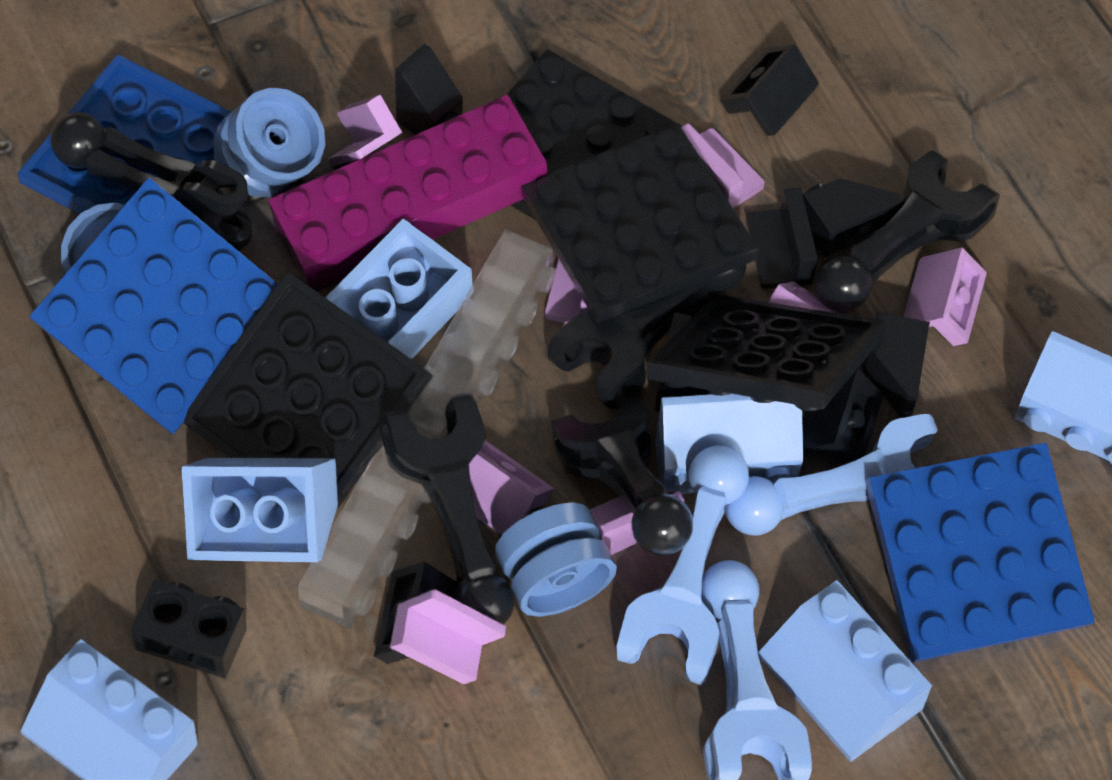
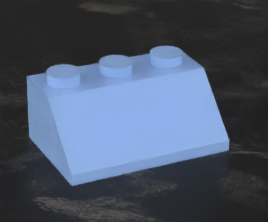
(404, 289)
(1071, 396)
(760, 432)
(259, 508)
(845, 671)
(107, 721)

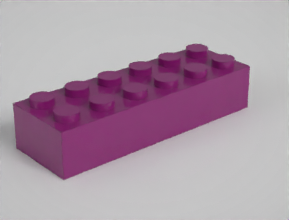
(430, 180)

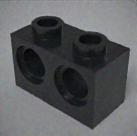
(184, 638)

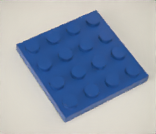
(142, 109)
(155, 304)
(979, 552)

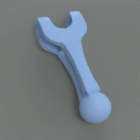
(717, 478)
(768, 502)
(752, 717)

